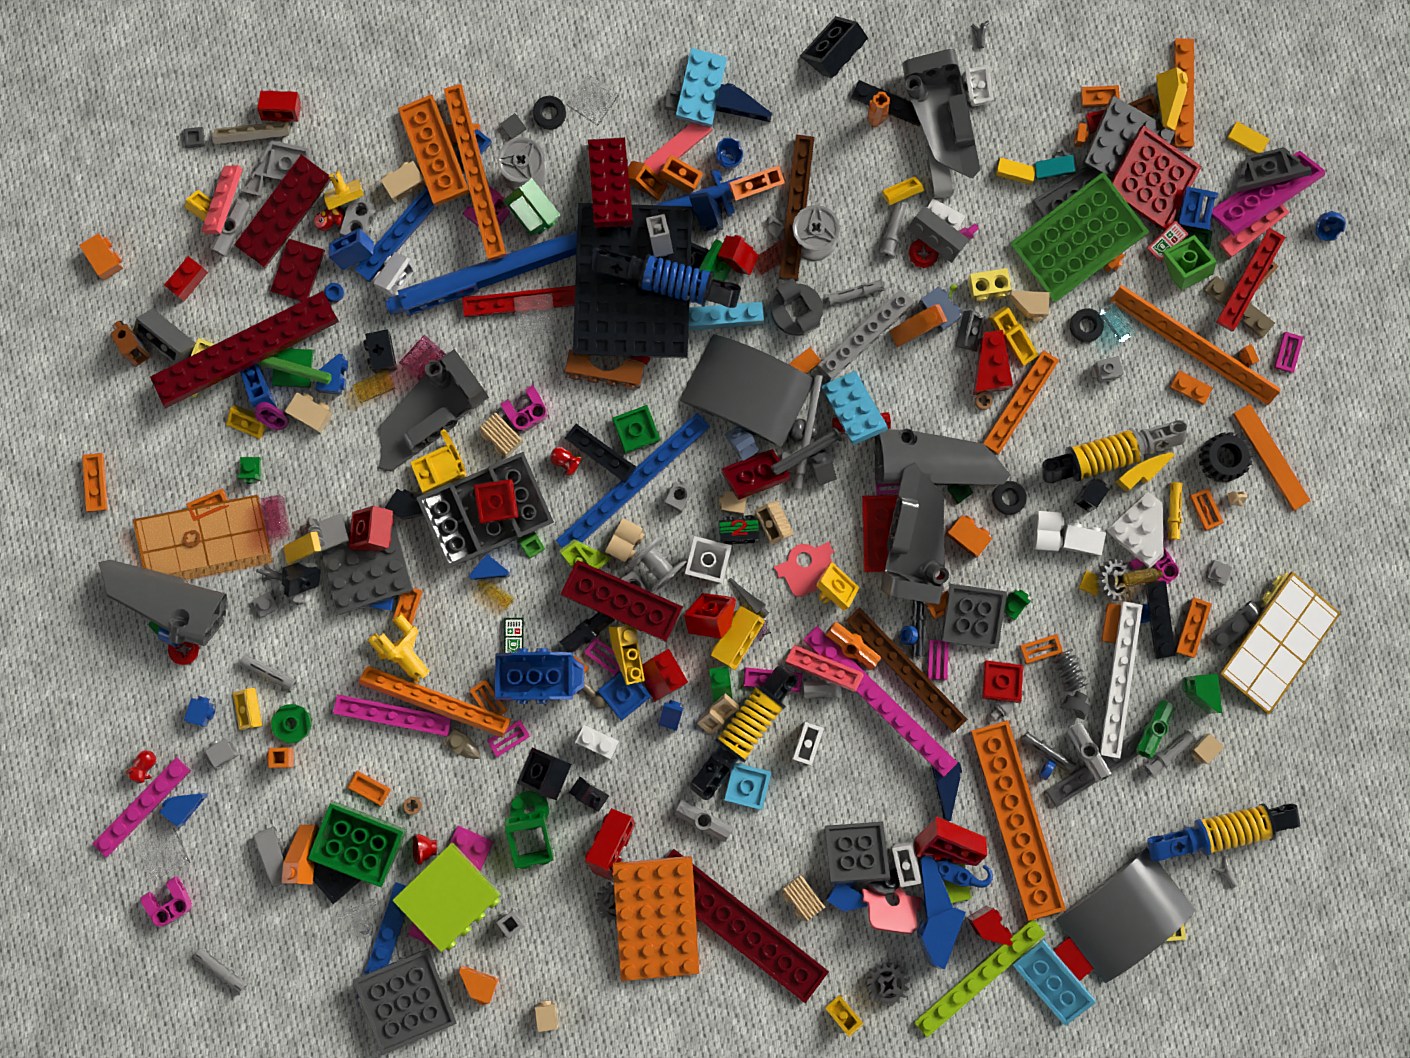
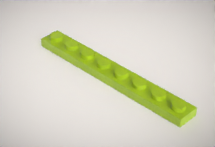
(979, 978)

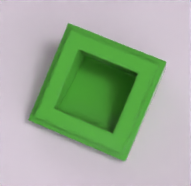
(531, 545)

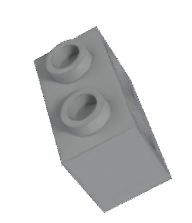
(352, 219)

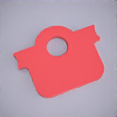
(804, 579)
(892, 918)

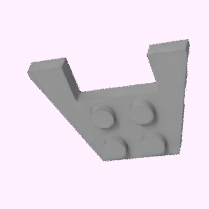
(274, 165)

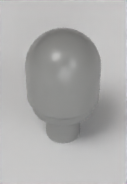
(1002, 709)

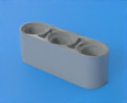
(940, 176)
(271, 853)

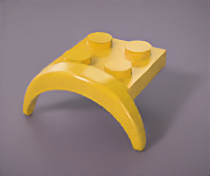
(439, 466)

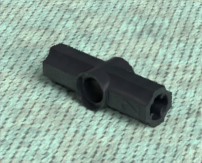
(585, 632)

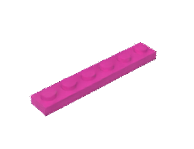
(392, 715)
(141, 807)

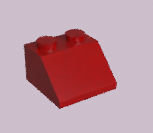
(370, 529)
(710, 615)
(663, 675)

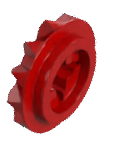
(917, 259)
(178, 657)

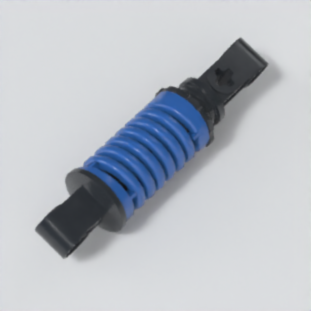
(662, 278)

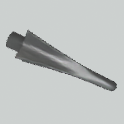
(757, 605)

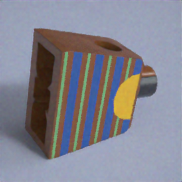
(127, 341)

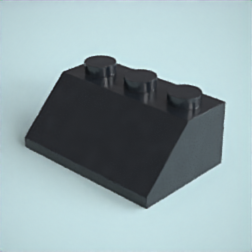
(834, 46)

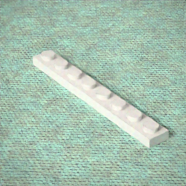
(1120, 679)

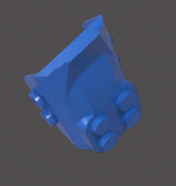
(537, 676)

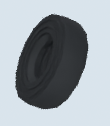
(544, 102)
(1078, 333)
(1009, 509)

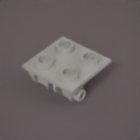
(330, 531)

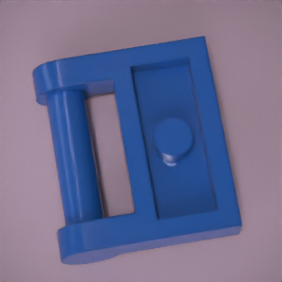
(1192, 205)

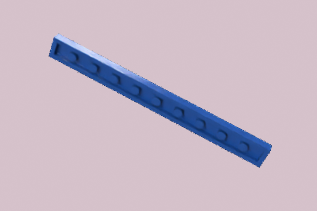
(407, 224)
(639, 479)

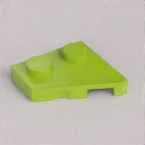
(579, 551)

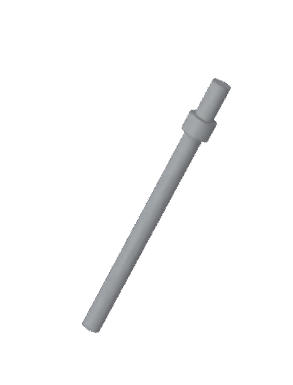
(801, 468)

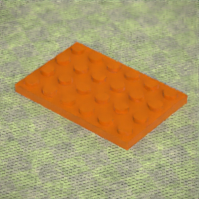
(656, 918)

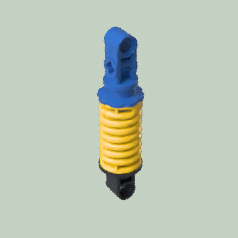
(1225, 831)

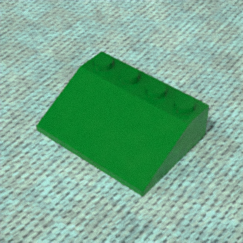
(357, 844)

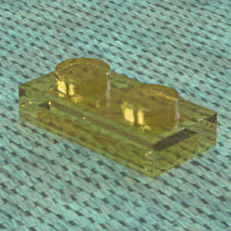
(374, 386)

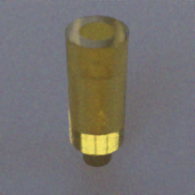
(1142, 576)
(496, 594)

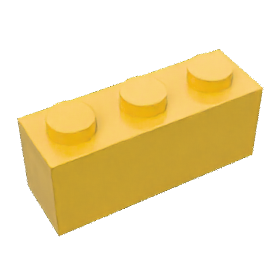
(738, 639)

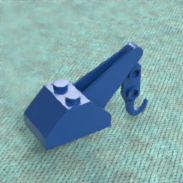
(943, 921)

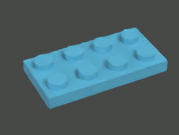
(700, 87)
(854, 408)
(1054, 982)

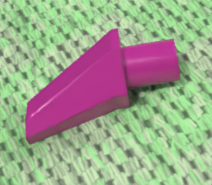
(969, 232)

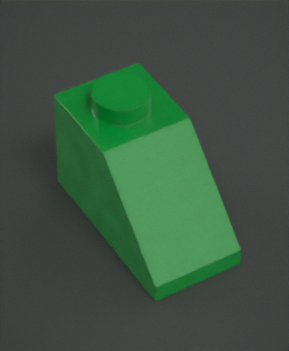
(720, 682)

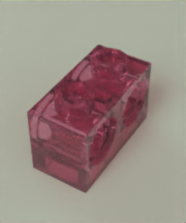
(420, 355)

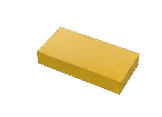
(1248, 138)
(902, 190)

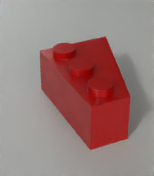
(993, 365)
(951, 841)
(609, 843)

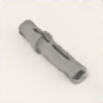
(863, 290)
(286, 681)
(226, 975)

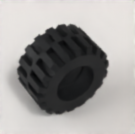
(1212, 464)

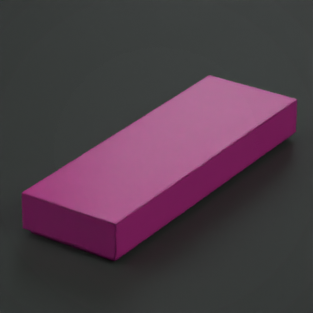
(757, 676)

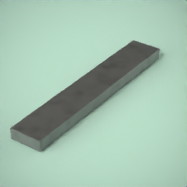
(1082, 777)

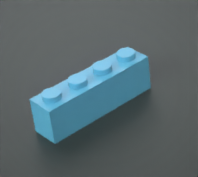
(723, 317)

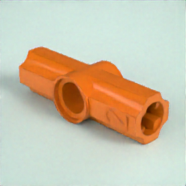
(878, 109)
(858, 651)

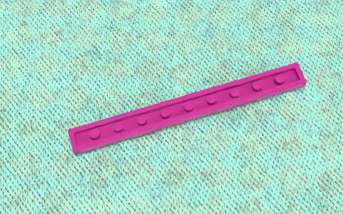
(885, 706)

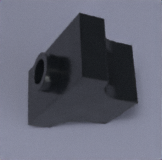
(299, 579)
(588, 794)

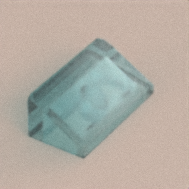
(1117, 323)

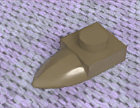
(462, 745)

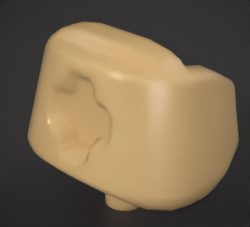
(1237, 498)

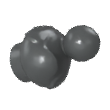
(798, 429)

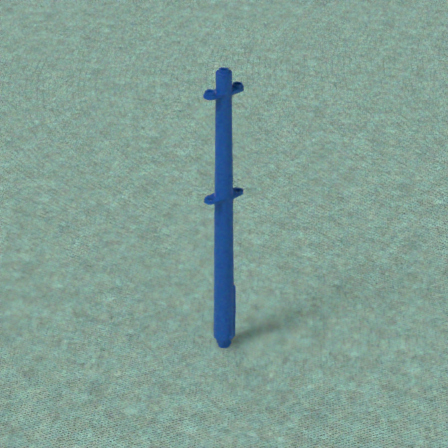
(470, 279)

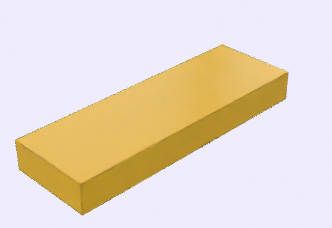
(302, 548)

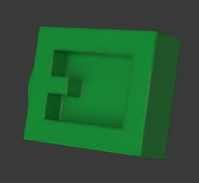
(250, 469)
(1016, 603)

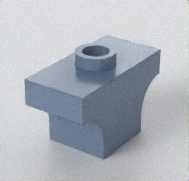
(742, 442)

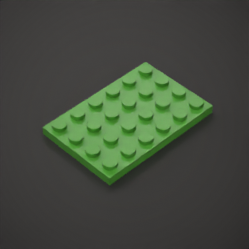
(1079, 237)

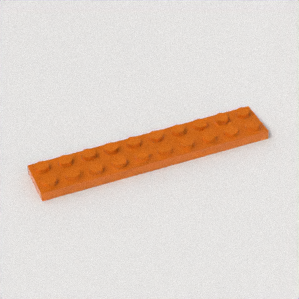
(1018, 820)

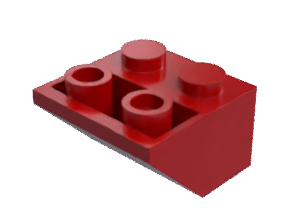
(988, 926)

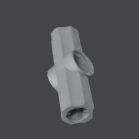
(236, 217)
(1094, 763)
(715, 826)

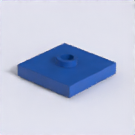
(623, 698)

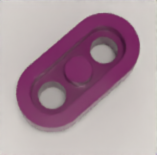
(267, 414)

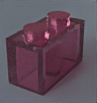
(275, 516)

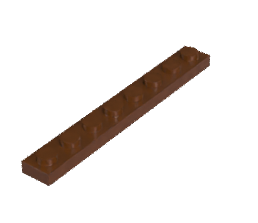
(796, 202)
(906, 670)

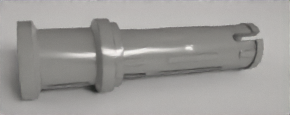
(891, 237)
(1163, 758)

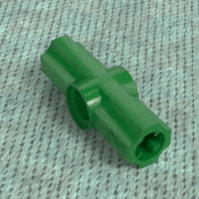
(1159, 719)

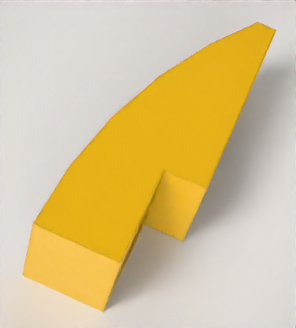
(1014, 335)
(1143, 471)

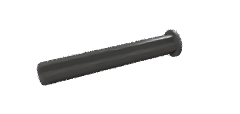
(806, 452)

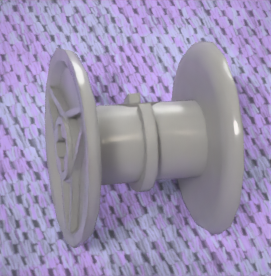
(520, 161)
(816, 231)
(657, 564)

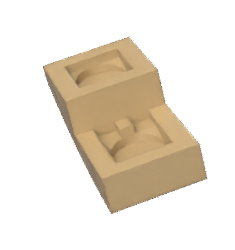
(717, 713)

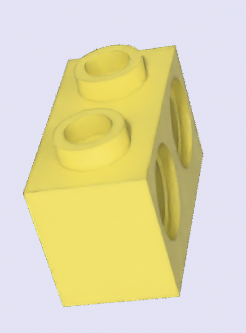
(987, 280)

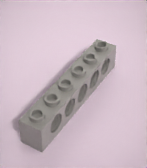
(865, 335)

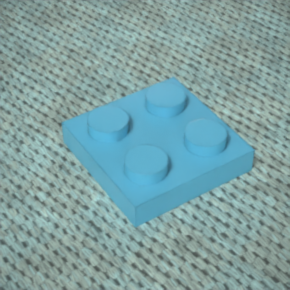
(747, 786)

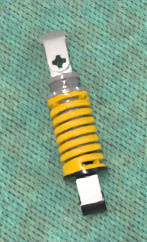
(1112, 452)

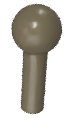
(598, 701)

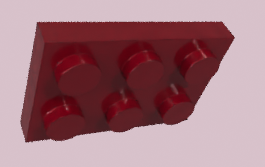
(297, 270)
(754, 474)

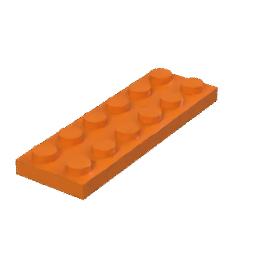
(433, 150)

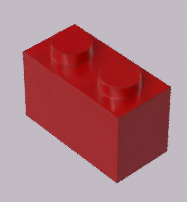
(279, 106)
(738, 254)
(186, 278)

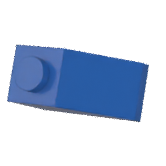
(180, 808)

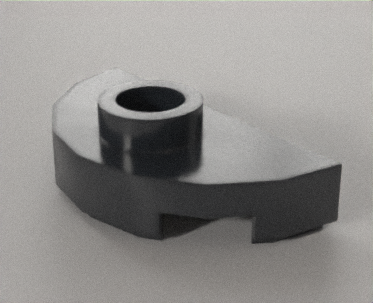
(885, 887)

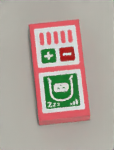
(1169, 237)

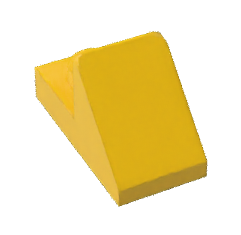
(844, 1015)

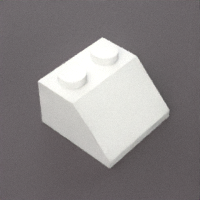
(395, 274)
(708, 559)

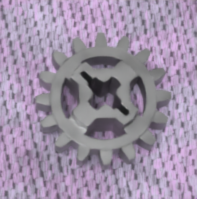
(1113, 579)
(882, 991)

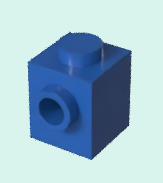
(200, 711)

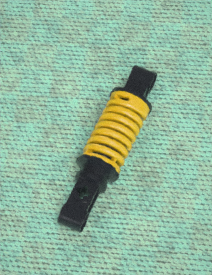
(750, 724)

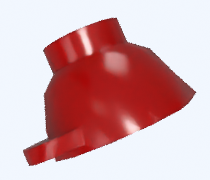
(423, 848)

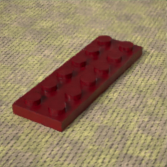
(610, 182)
(283, 211)
(621, 601)

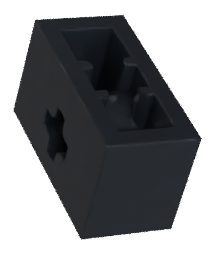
(375, 341)
(1091, 495)

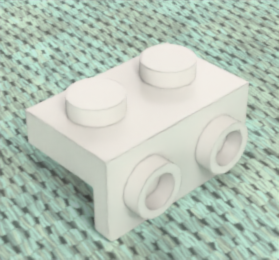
(979, 85)

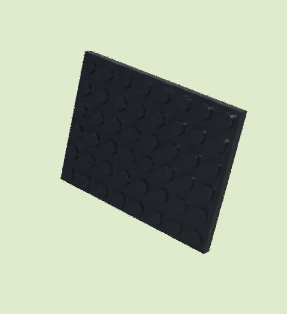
(613, 313)

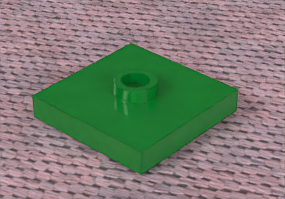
(714, 263)
(298, 356)
(636, 429)

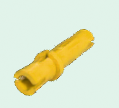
(1175, 503)

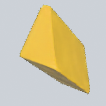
(1015, 171)
(198, 204)
(245, 421)
(247, 709)

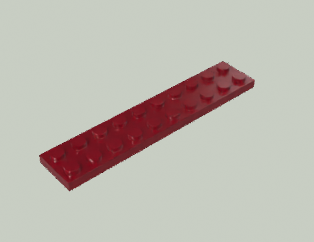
(243, 349)
(754, 936)

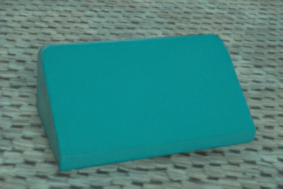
(1055, 167)

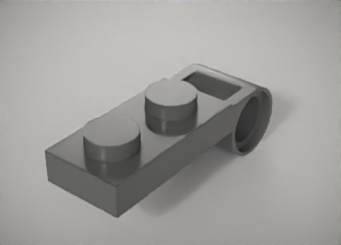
(1235, 626)

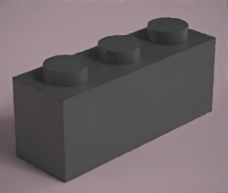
(938, 234)
(164, 336)

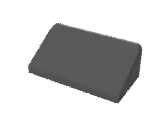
(970, 330)

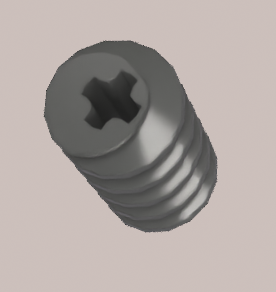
(1069, 671)

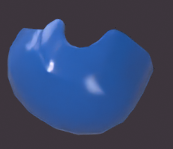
(732, 147)
(1334, 221)

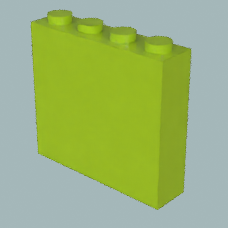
(447, 898)

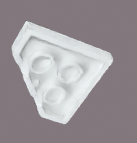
(1142, 530)

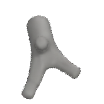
(1226, 872)

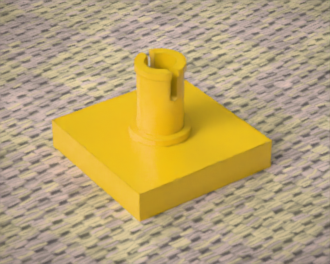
(342, 192)
(836, 587)

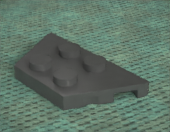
(1270, 168)

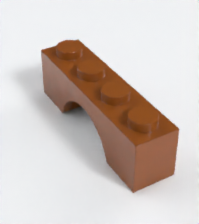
(627, 374)

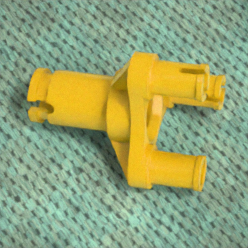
(401, 650)

